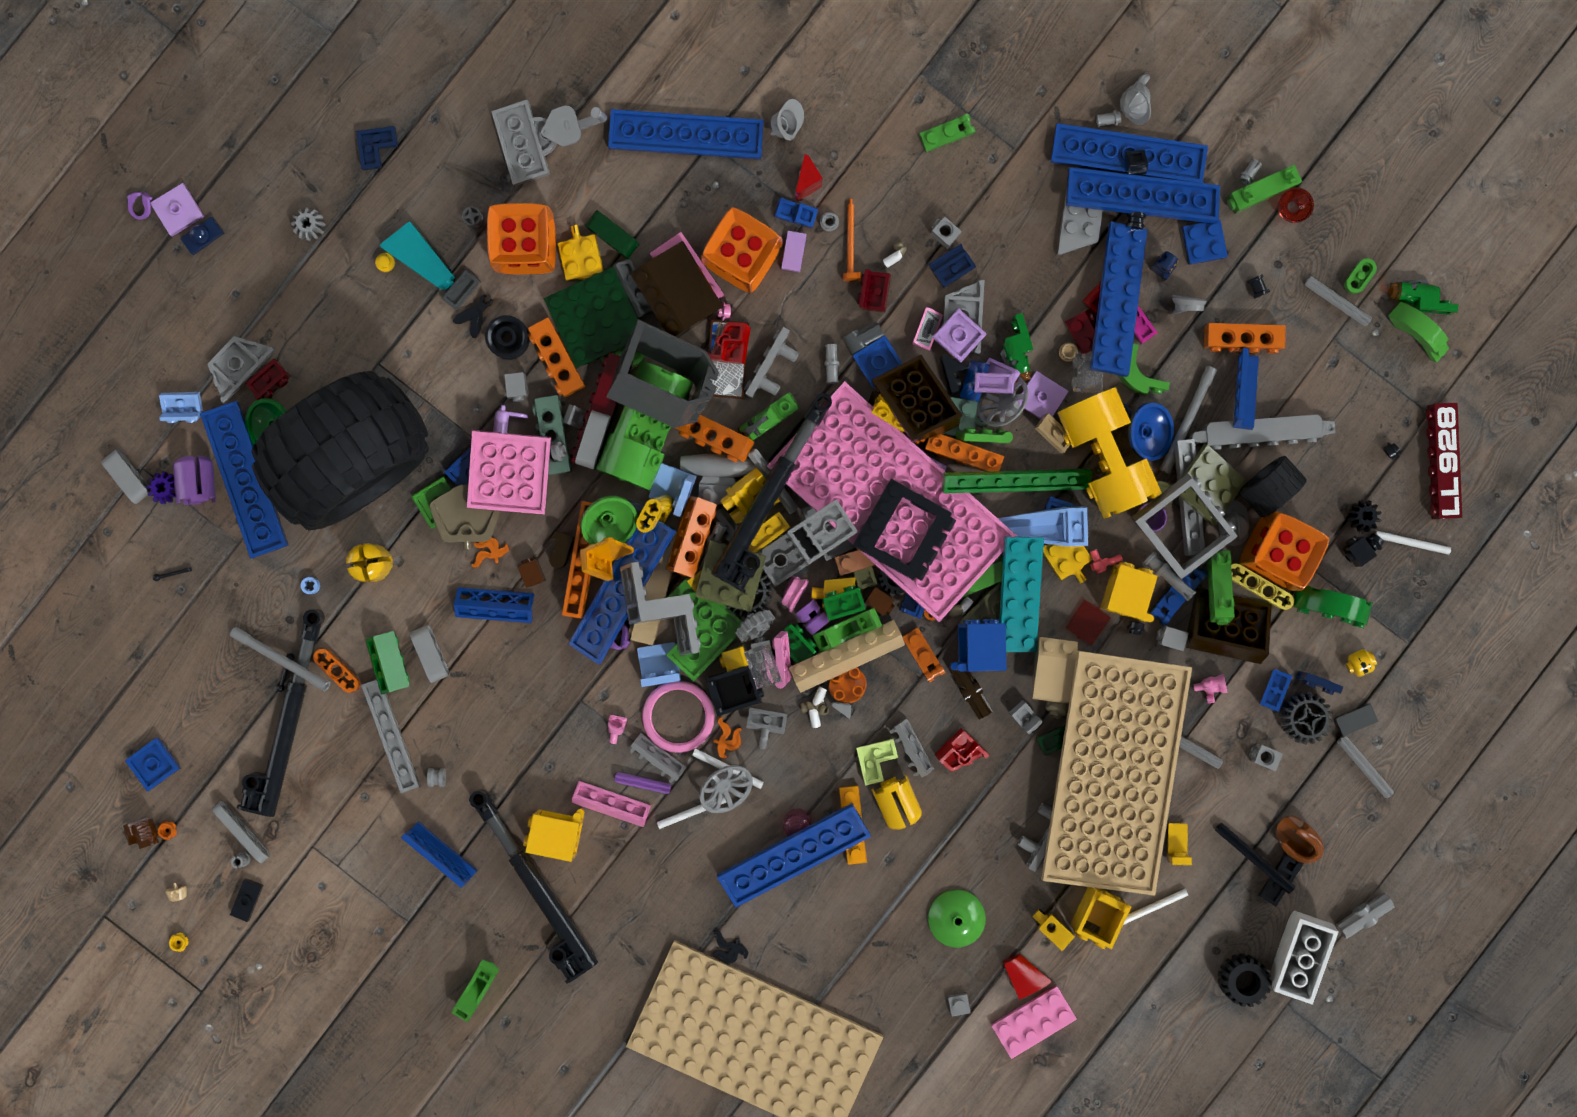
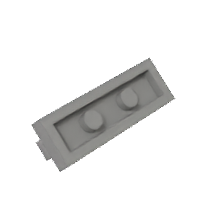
(913, 748)
(658, 757)

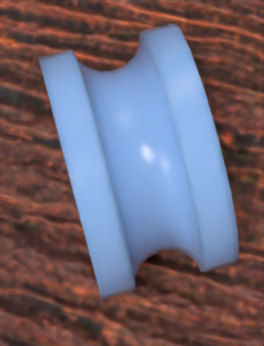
(316, 586)

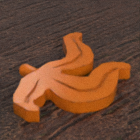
(495, 553)
(724, 744)

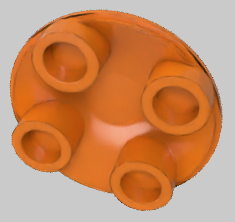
(848, 686)

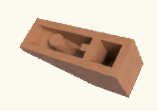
(852, 562)

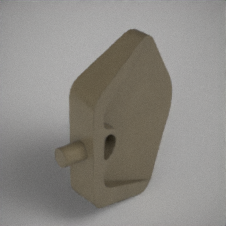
(461, 523)

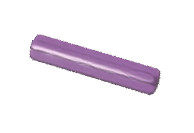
(643, 783)

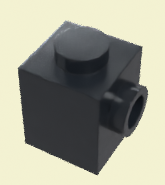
(1358, 551)

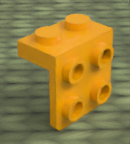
(598, 557)

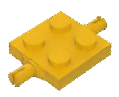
(580, 256)
(1067, 560)

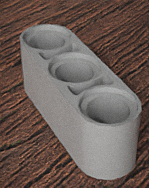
(593, 439)
(126, 476)
(429, 653)

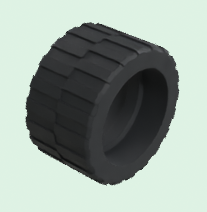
(1273, 486)

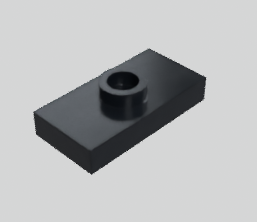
(246, 900)

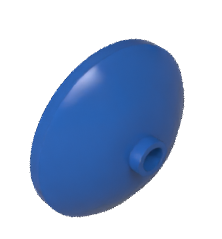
(1151, 431)

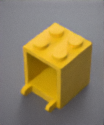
(1129, 591)
(554, 834)
(1104, 911)

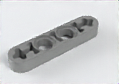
(241, 831)

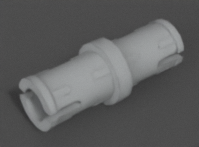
(831, 364)

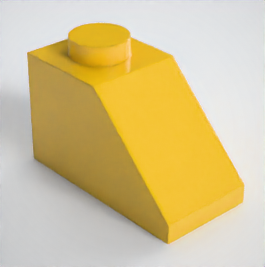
(733, 658)

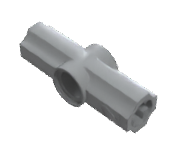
(1365, 915)

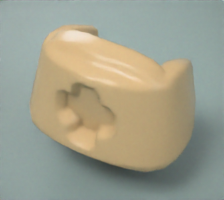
(176, 893)

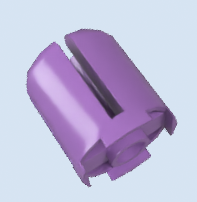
(194, 480)

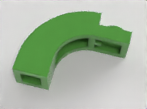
(1421, 328)
(1138, 382)
(847, 629)
(475, 990)

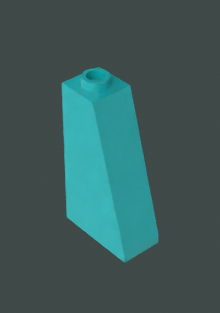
(415, 252)

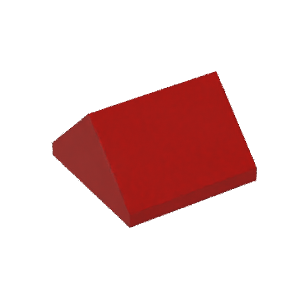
(809, 179)

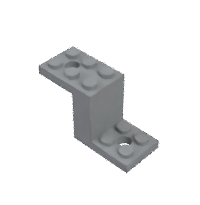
(807, 542)
(674, 607)

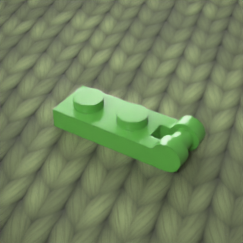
(946, 133)
(984, 435)

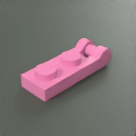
(782, 657)

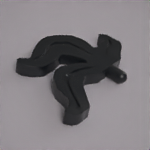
(732, 955)

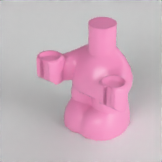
(1212, 685)

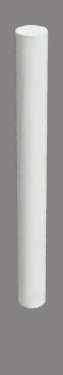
(1413, 542)
(719, 764)
(686, 814)
(1156, 905)

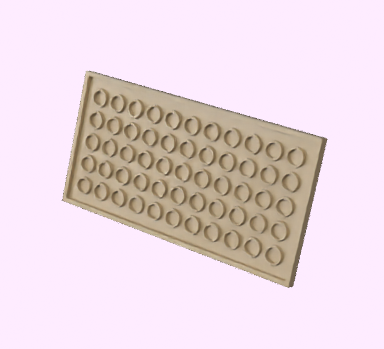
(1116, 773)
(752, 1038)

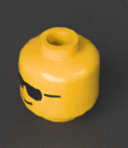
(1361, 662)

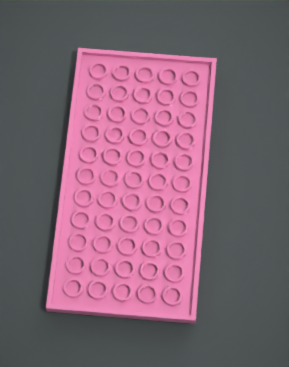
(853, 462)

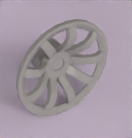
(1004, 405)
(722, 784)

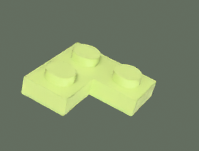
(870, 759)

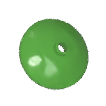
(618, 524)
(955, 905)

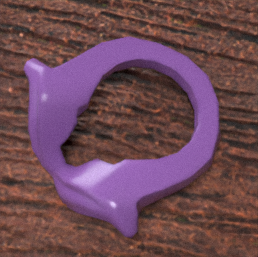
(146, 202)
(624, 640)

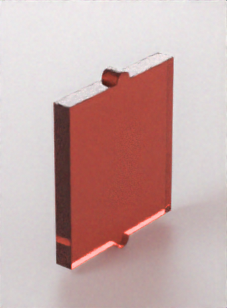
(1088, 622)

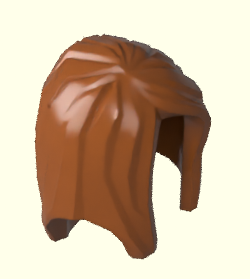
(1299, 840)

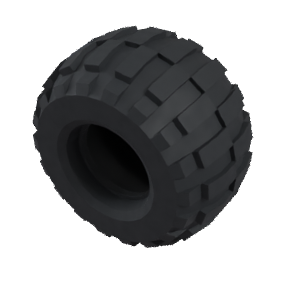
(339, 450)

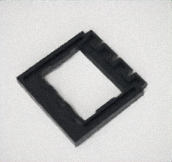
(879, 519)

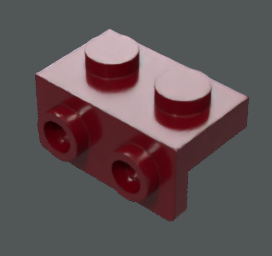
(874, 291)
(1083, 329)
(268, 380)

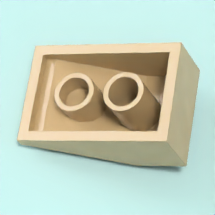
(1054, 669)

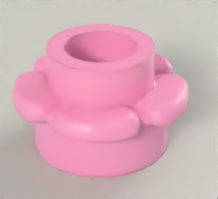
(725, 312)

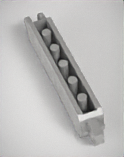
(1264, 431)

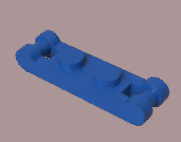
(1173, 600)

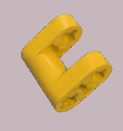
(657, 508)

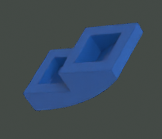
(796, 213)

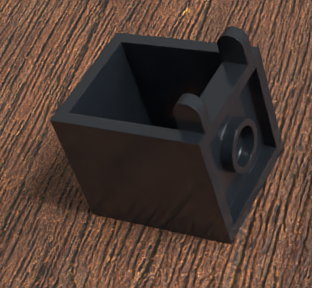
(730, 692)

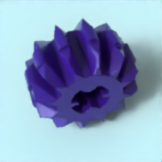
(157, 489)

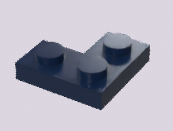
(371, 141)

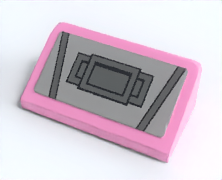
(927, 328)

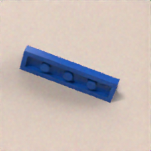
(1245, 390)
(493, 608)

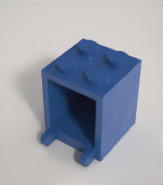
(981, 646)

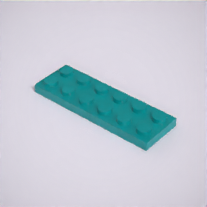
(1021, 591)

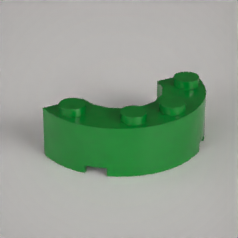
(1333, 605)

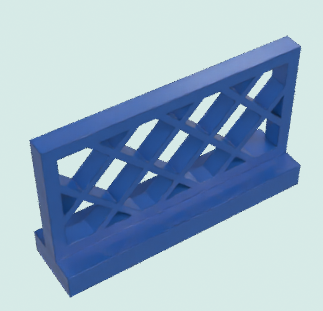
(439, 854)

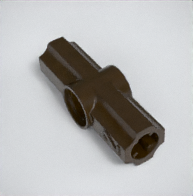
(972, 693)

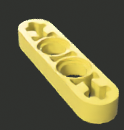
(1261, 583)

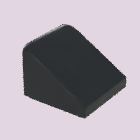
(1136, 162)

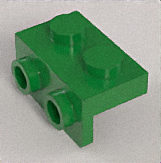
(843, 603)
(799, 647)

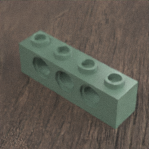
(553, 405)

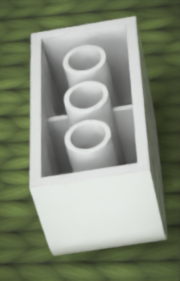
(1302, 956)

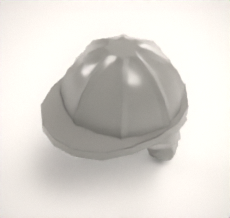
(1136, 101)

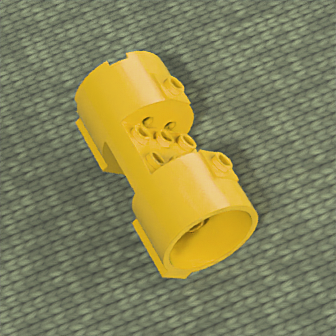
(1123, 485)

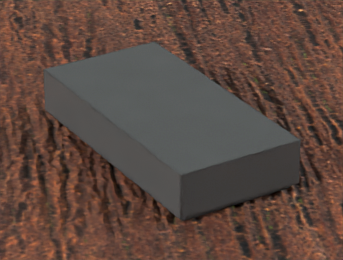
(461, 290)
(1356, 719)

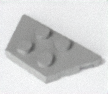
(1078, 228)
(970, 302)
(236, 365)

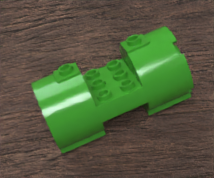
(636, 445)

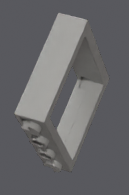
(1166, 497)

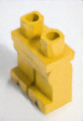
(743, 494)

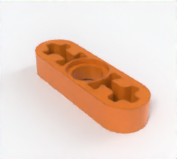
(343, 684)

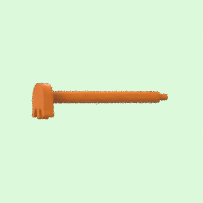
(851, 276)

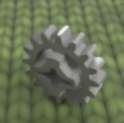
(755, 625)

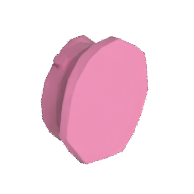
(793, 592)

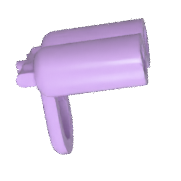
(502, 419)

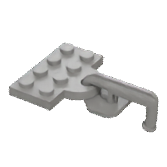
(524, 136)

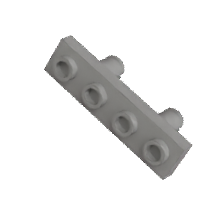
(770, 354)
(1036, 849)

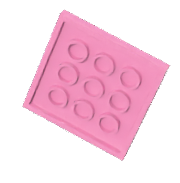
(508, 472)

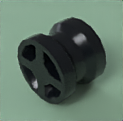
(1136, 220)

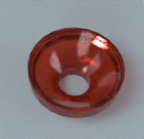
(1302, 199)

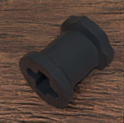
(1258, 286)

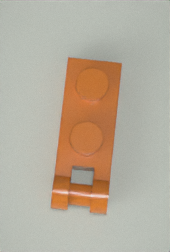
(923, 654)

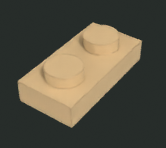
(1052, 432)

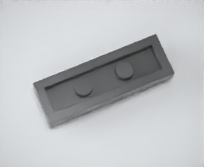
(631, 289)

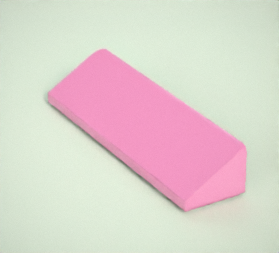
(610, 803)

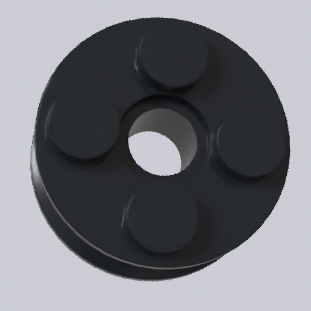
(494, 337)

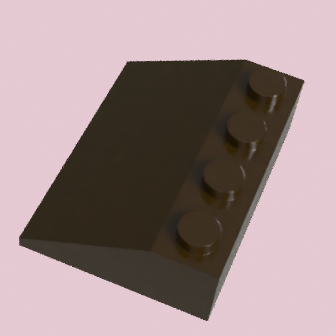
(676, 290)
(918, 399)
(1242, 639)

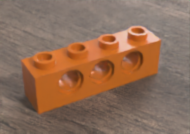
(546, 329)
(1274, 333)
(740, 447)
(963, 453)
(683, 544)

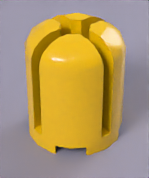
(372, 572)
(906, 798)

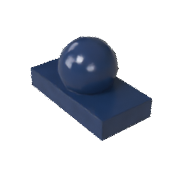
(202, 235)

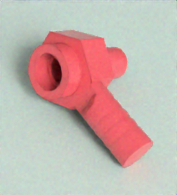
(1099, 565)

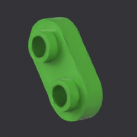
(1359, 277)

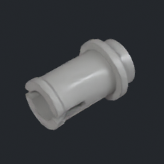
(1108, 118)
(1248, 175)
(240, 860)

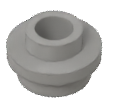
(829, 215)
(558, 451)

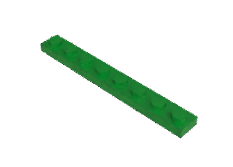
(1016, 481)

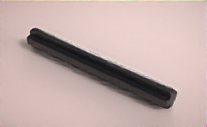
(1255, 858)

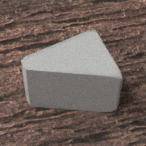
(844, 708)

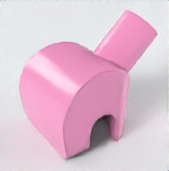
(616, 727)

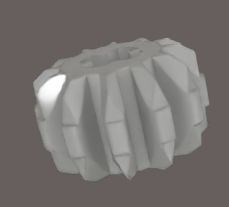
(300, 224)

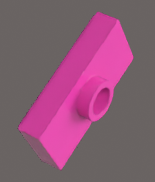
(1143, 328)

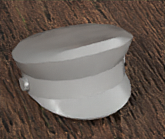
(1186, 303)

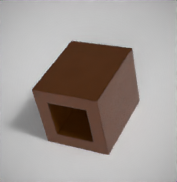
(531, 572)
(880, 601)

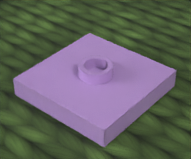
(177, 209)
(959, 335)
(1043, 396)

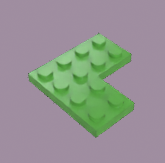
(714, 628)

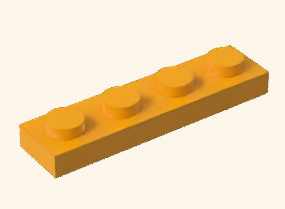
(850, 795)

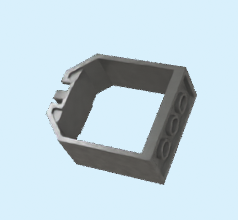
(674, 354)

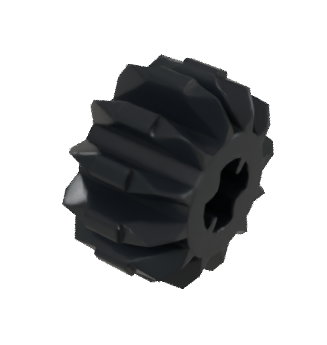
(1371, 518)

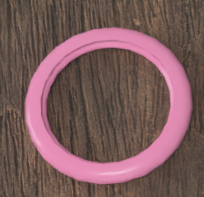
(678, 747)

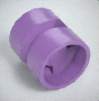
(816, 622)

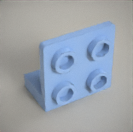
(674, 483)
(656, 666)

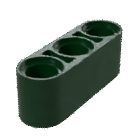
(612, 234)

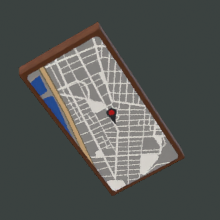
(731, 376)

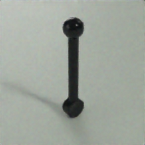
(157, 577)
(280, 688)

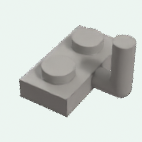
(766, 722)

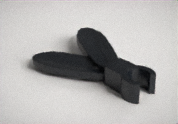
(474, 314)

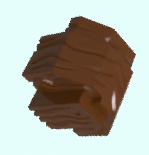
(141, 832)

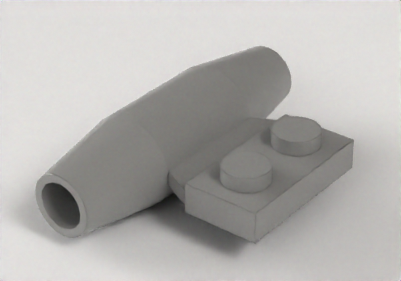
(717, 473)

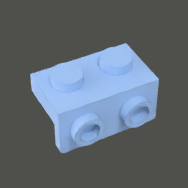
(180, 406)

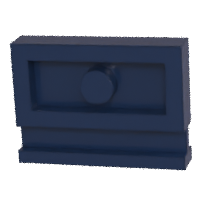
(952, 266)
(1313, 681)

